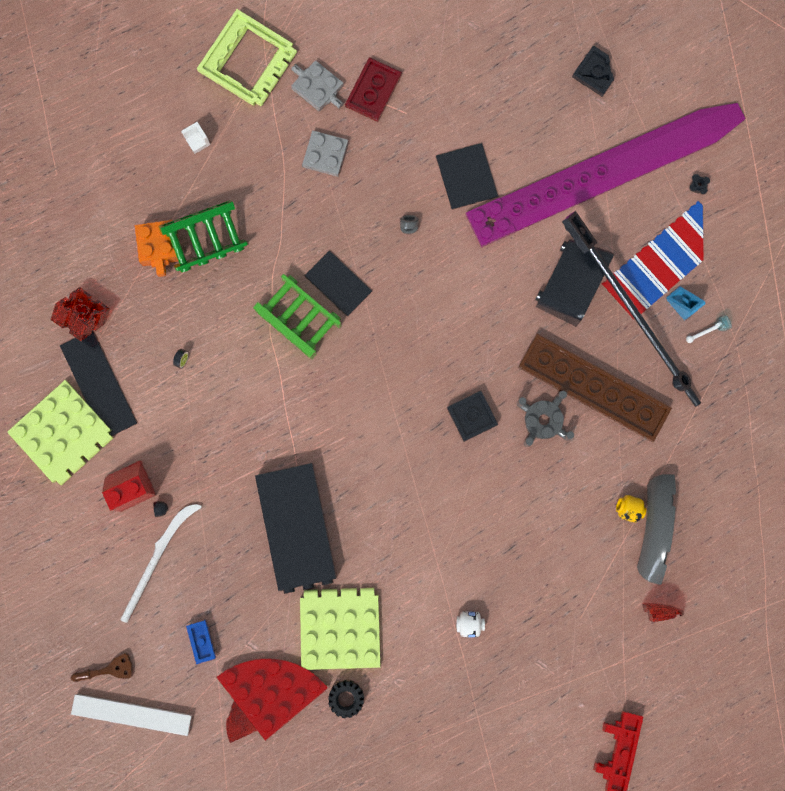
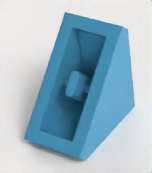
(685, 302)

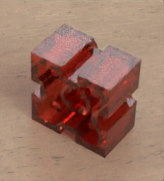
(80, 314)

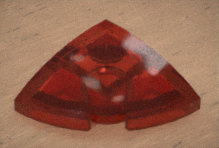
(661, 612)
(238, 724)

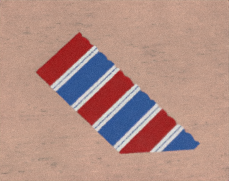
(662, 261)

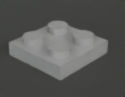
(325, 153)

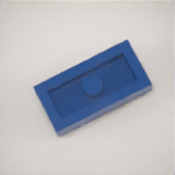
(201, 642)

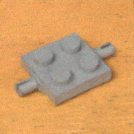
(317, 86)

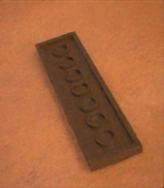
(595, 388)

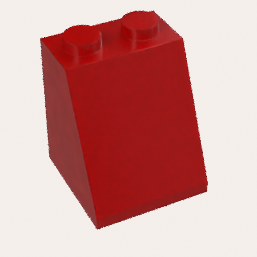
(127, 487)

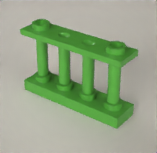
(294, 334)

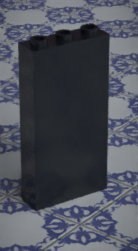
(296, 528)

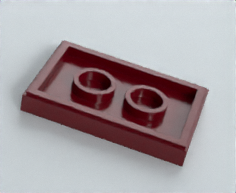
(373, 89)

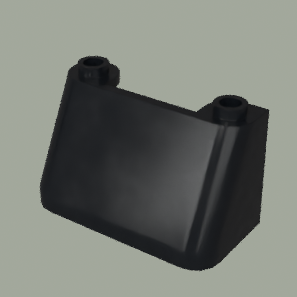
(572, 283)

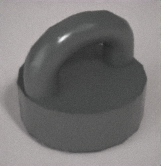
(409, 224)

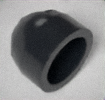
(160, 508)

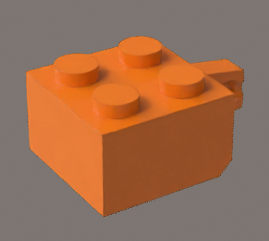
(154, 247)

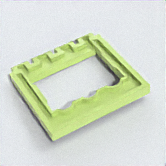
(225, 45)

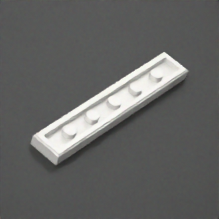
(131, 714)

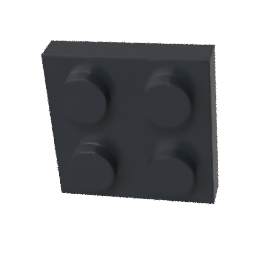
(472, 416)

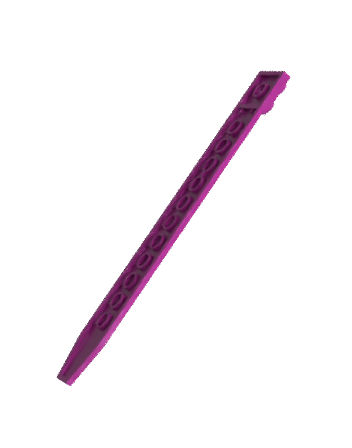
(603, 172)

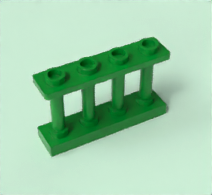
(188, 223)

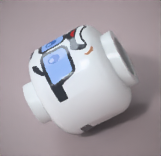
(470, 624)

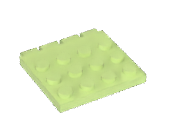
(61, 433)
(339, 629)

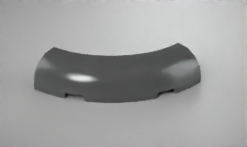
(658, 528)

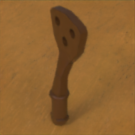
(110, 669)

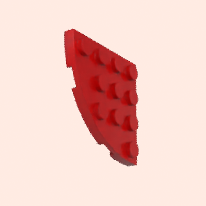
(271, 691)

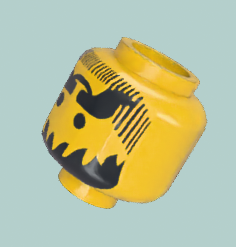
(631, 508)

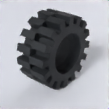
(351, 710)

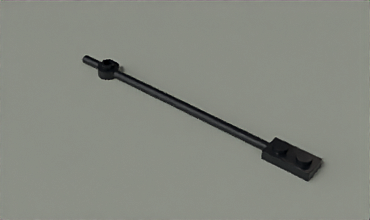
(586, 242)

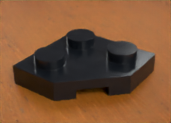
(595, 71)

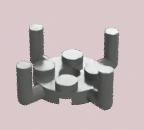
(555, 417)

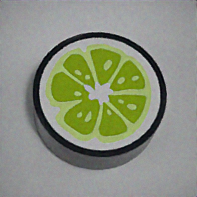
(180, 358)

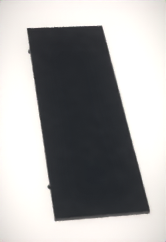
(98, 383)

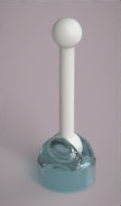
(722, 324)

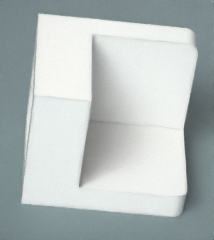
(195, 137)

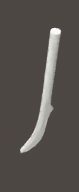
(160, 546)

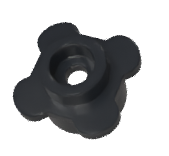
(694, 187)

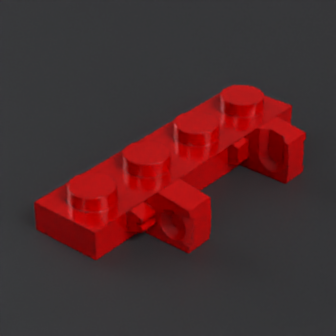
(626, 734)

